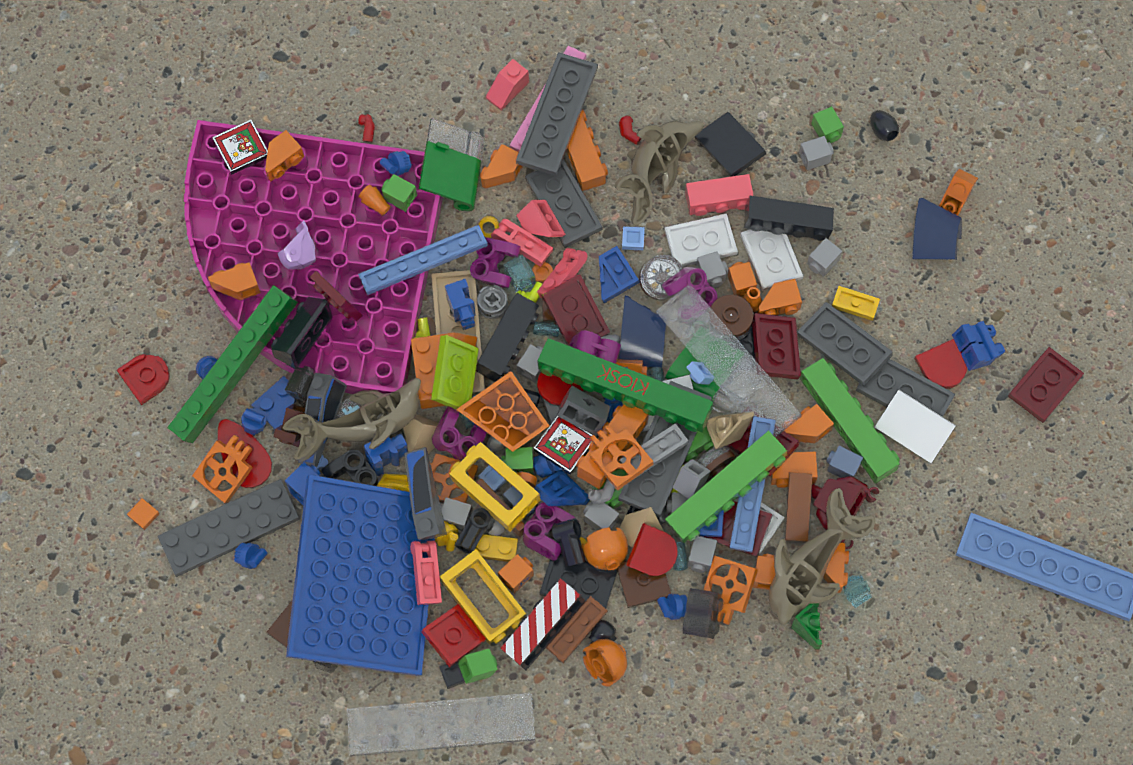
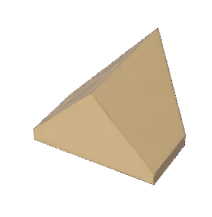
(728, 427)
(419, 433)
(632, 523)

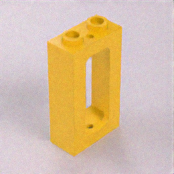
(507, 518)
(476, 562)

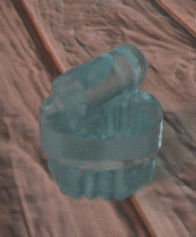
(857, 590)

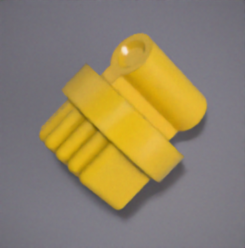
(449, 539)

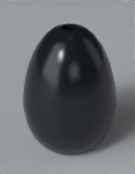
(884, 125)

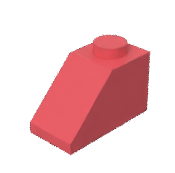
(508, 84)
(539, 219)

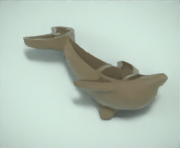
(655, 158)
(374, 421)
(800, 574)

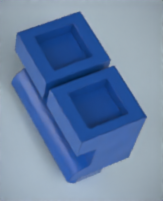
(460, 303)
(977, 344)
(388, 452)

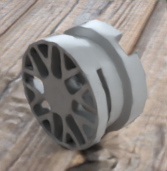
(492, 301)

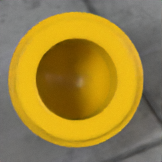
(488, 219)

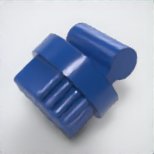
(397, 163)
(204, 365)
(253, 420)
(544, 467)
(249, 555)
(673, 606)

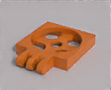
(608, 443)
(234, 455)
(440, 478)
(741, 604)

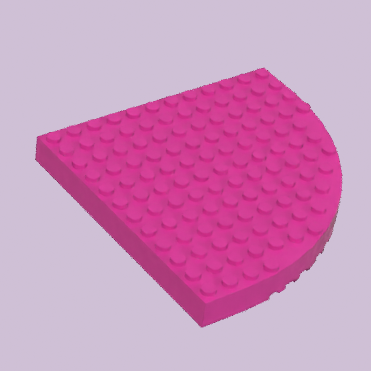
(254, 219)

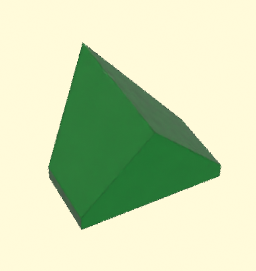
(808, 625)

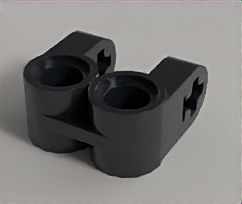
(341, 465)

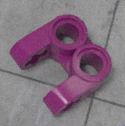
(489, 261)
(700, 284)
(595, 345)
(454, 447)
(542, 543)

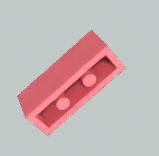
(718, 194)

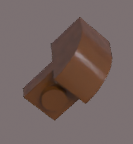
(286, 437)

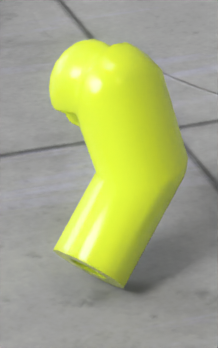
(532, 295)
(423, 328)

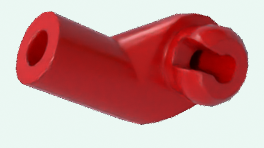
(369, 127)
(626, 130)

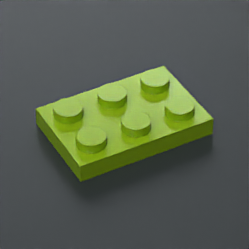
(454, 372)

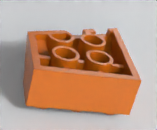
(425, 360)
(505, 413)

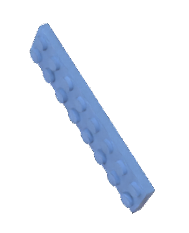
(1047, 566)

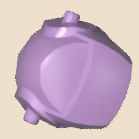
(299, 251)

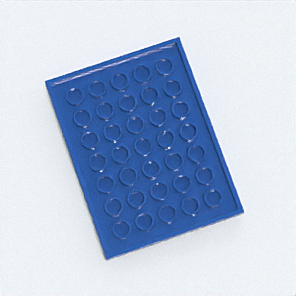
(357, 579)

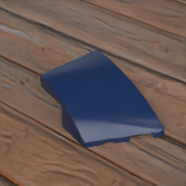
(935, 232)
(642, 334)

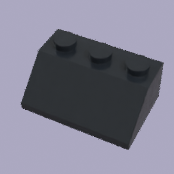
(302, 331)

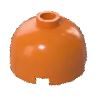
(606, 548)
(605, 660)

